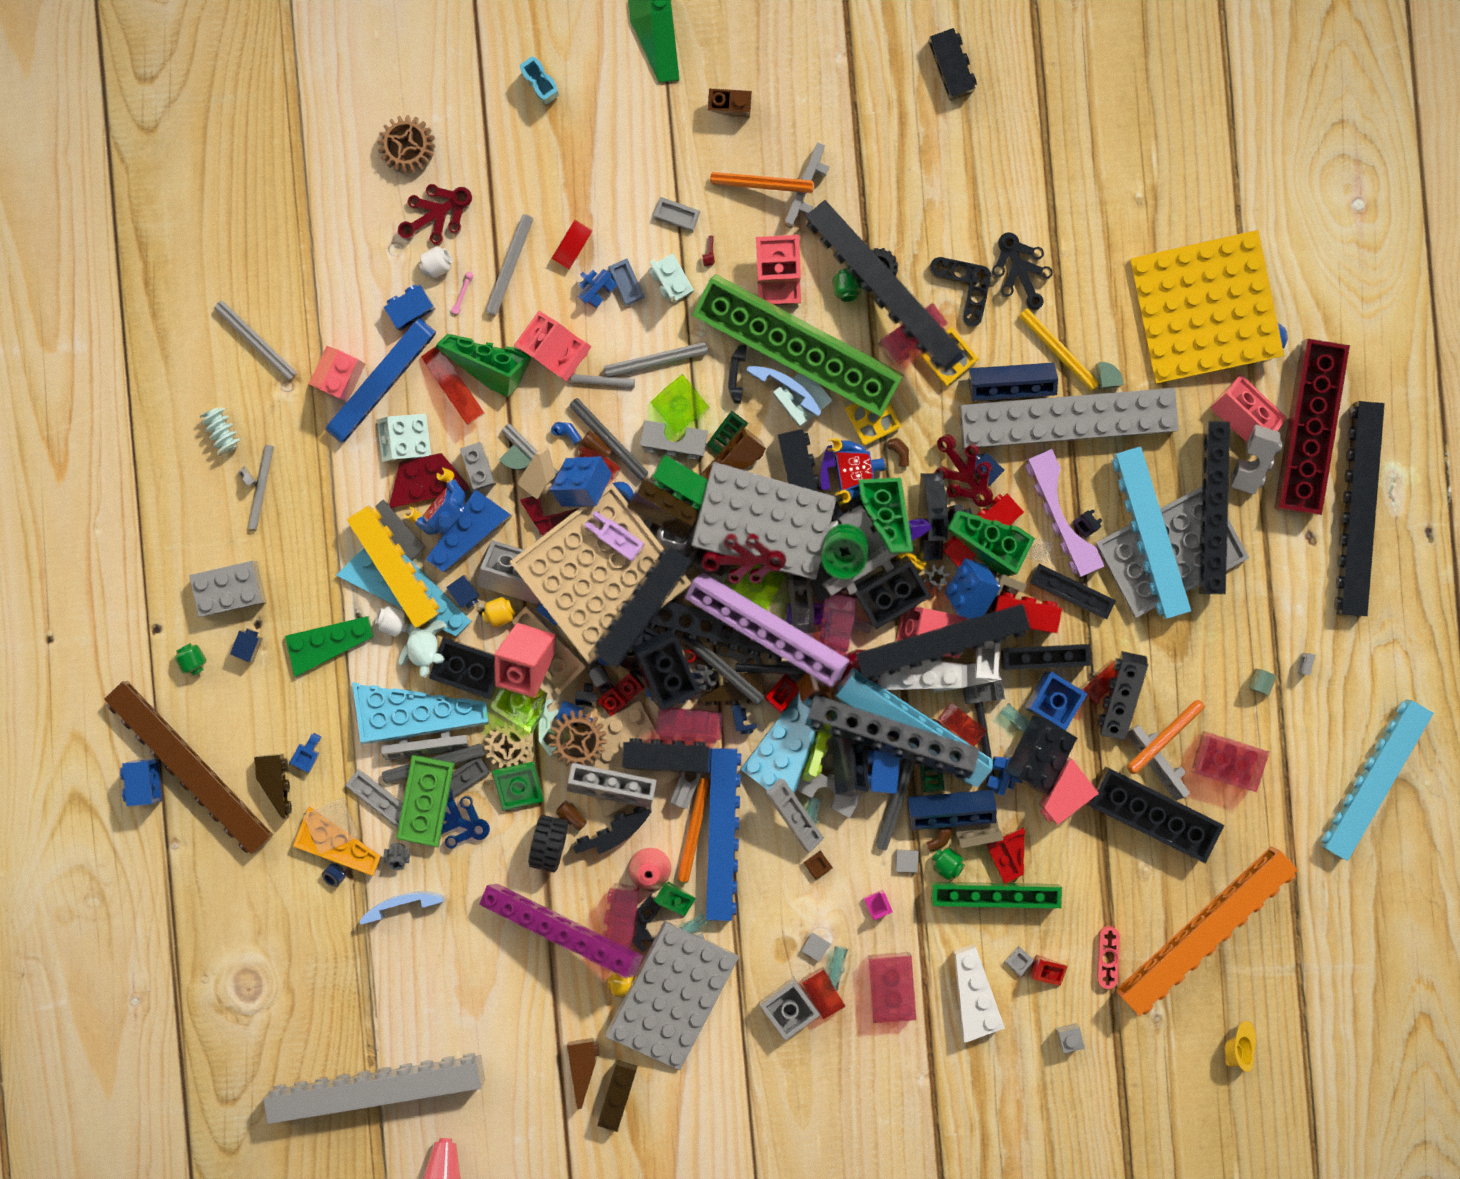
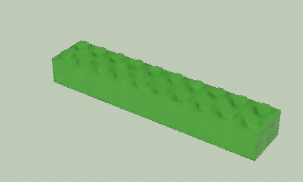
(797, 344)

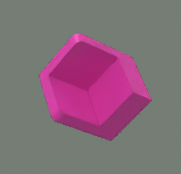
(878, 904)

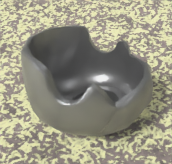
(668, 539)

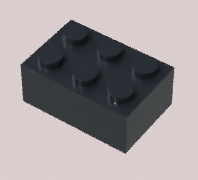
(891, 592)
(465, 668)
(665, 670)
(1041, 754)

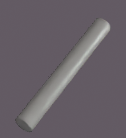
(600, 380)

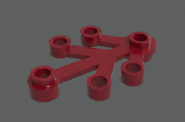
(438, 212)
(966, 473)
(746, 558)

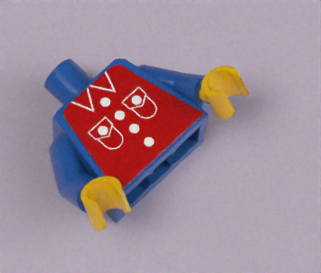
(853, 465)
(443, 510)

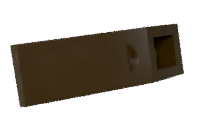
(730, 694)
(272, 778)

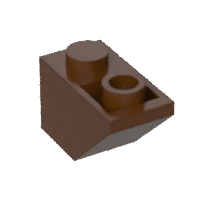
(730, 102)
(810, 686)

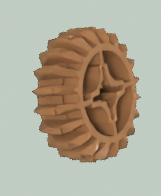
(409, 135)
(586, 733)

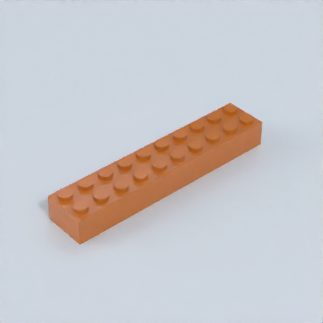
(1207, 930)

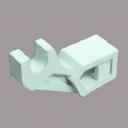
(545, 727)

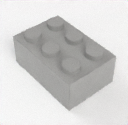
(227, 588)

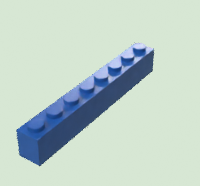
(722, 833)

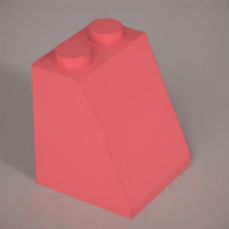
(337, 373)
(922, 620)
(524, 659)
(1068, 793)

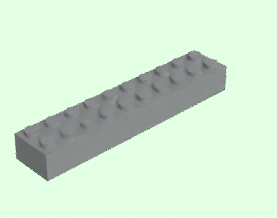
(1069, 418)
(374, 1088)

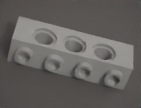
(611, 785)

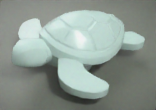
(422, 646)

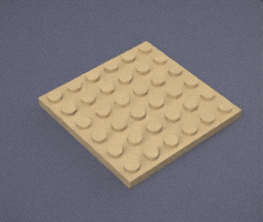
(583, 577)

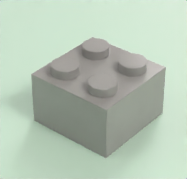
(789, 1008)

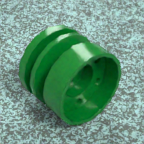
(849, 561)

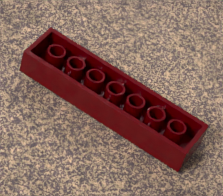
(1312, 427)

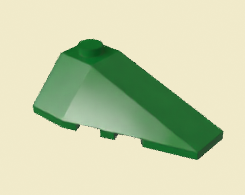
(656, 34)

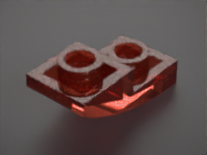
(586, 452)
(962, 724)

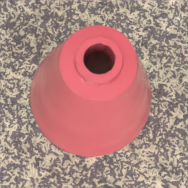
(650, 860)
(443, 1161)

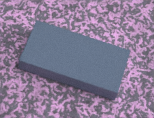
(626, 282)

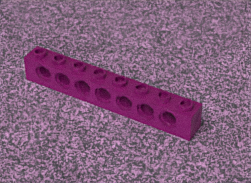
(561, 930)

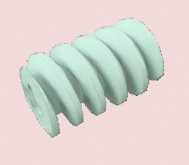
(220, 430)

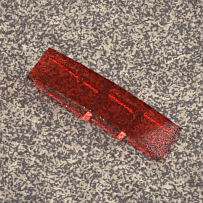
(453, 385)

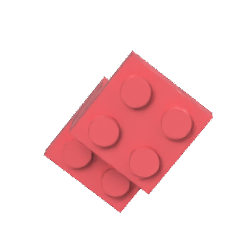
(779, 269)
(552, 345)

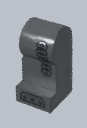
(984, 692)

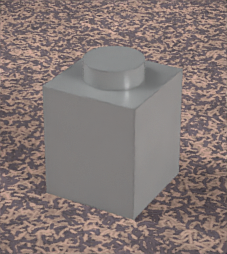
(1070, 1038)

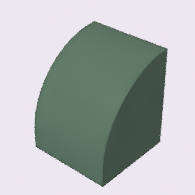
(1108, 375)
(515, 459)
(1262, 681)

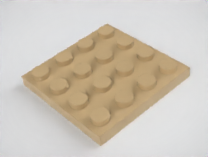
(625, 724)

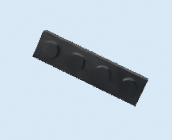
(1072, 591)

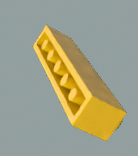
(393, 567)

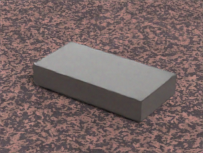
(676, 214)

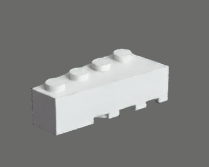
(928, 676)
(976, 1002)

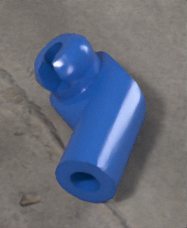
(566, 429)

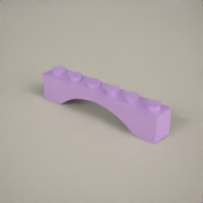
(1082, 554)

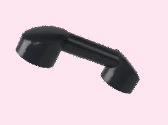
(738, 355)

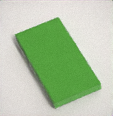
(425, 801)

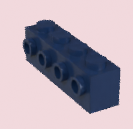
(1013, 381)
(952, 810)

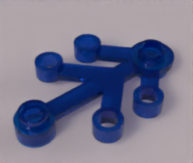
(454, 820)

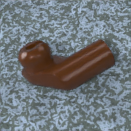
(901, 449)
(941, 840)

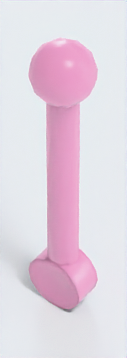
(456, 308)

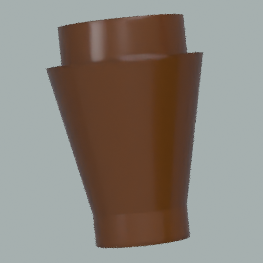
(594, 442)
(569, 812)

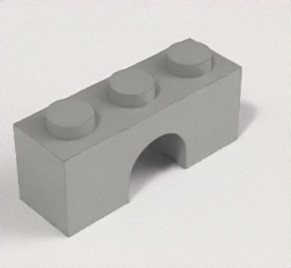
(692, 444)
(1251, 474)
(841, 804)

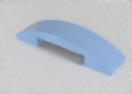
(763, 373)
(425, 897)

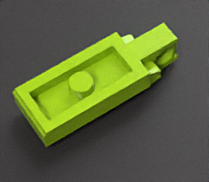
(817, 752)

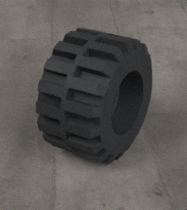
(548, 843)

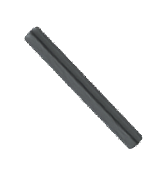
(609, 439)
(724, 669)
(454, 756)
(895, 804)

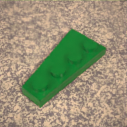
(320, 644)

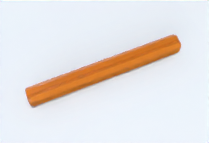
(762, 182)
(1165, 737)
(694, 830)

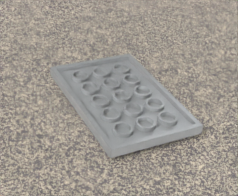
(776, 511)
(1183, 527)
(672, 995)

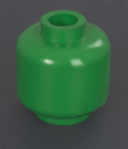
(845, 286)
(190, 659)
(948, 863)

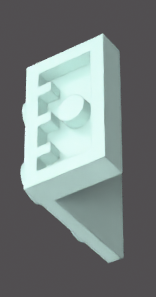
(671, 277)
(792, 401)
(403, 437)

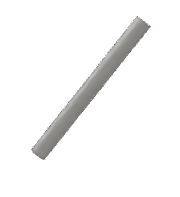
(263, 475)

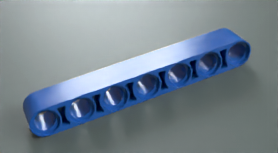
(380, 380)

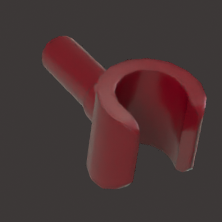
(709, 259)

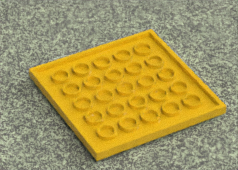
(1207, 307)

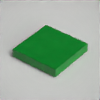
(518, 786)

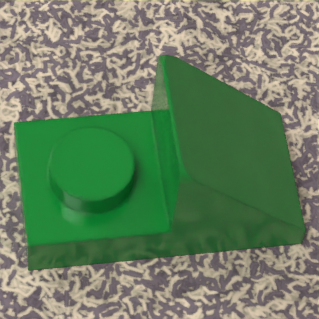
(674, 898)

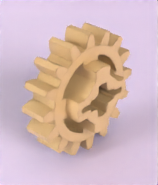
(498, 746)

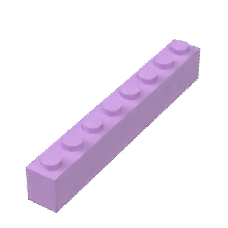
(767, 629)

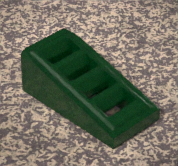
(732, 415)
(932, 787)

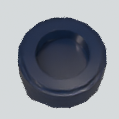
(333, 875)

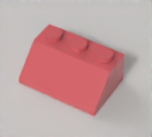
(1245, 407)

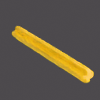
(1059, 349)

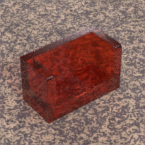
(1097, 685)
(823, 993)

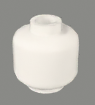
(435, 262)
(391, 621)

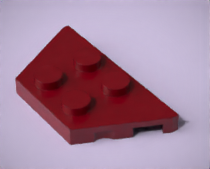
(418, 480)

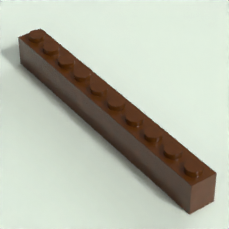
(188, 767)

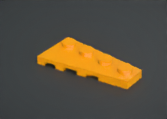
(351, 854)

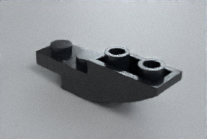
(934, 510)
(622, 828)

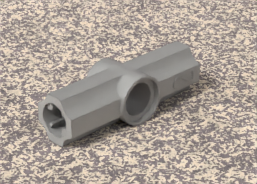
(684, 791)

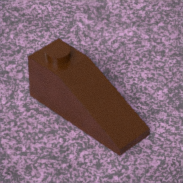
(739, 452)
(582, 1062)

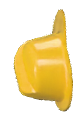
(1241, 1048)

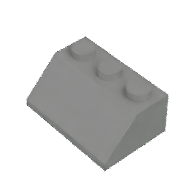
(499, 574)

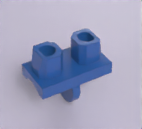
(602, 280)
(1000, 784)

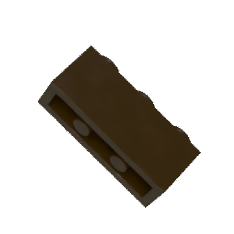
(663, 509)
(617, 1095)

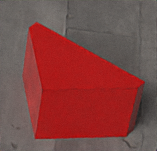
(782, 693)
(1048, 970)

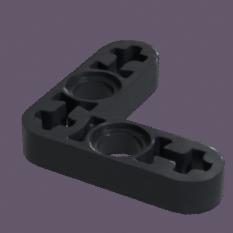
(969, 278)

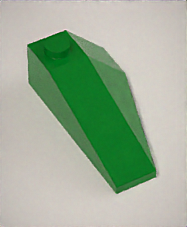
(492, 366)
(888, 511)
(995, 543)

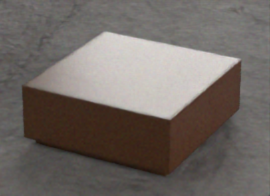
(817, 864)

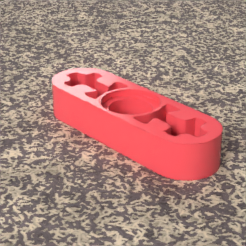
(1102, 972)

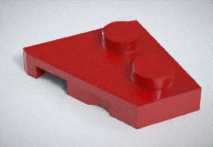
(1009, 855)

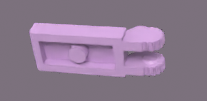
(616, 537)

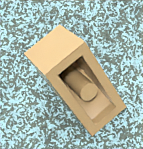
(539, 474)

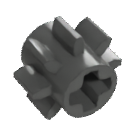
(931, 574)
(705, 677)
(396, 856)

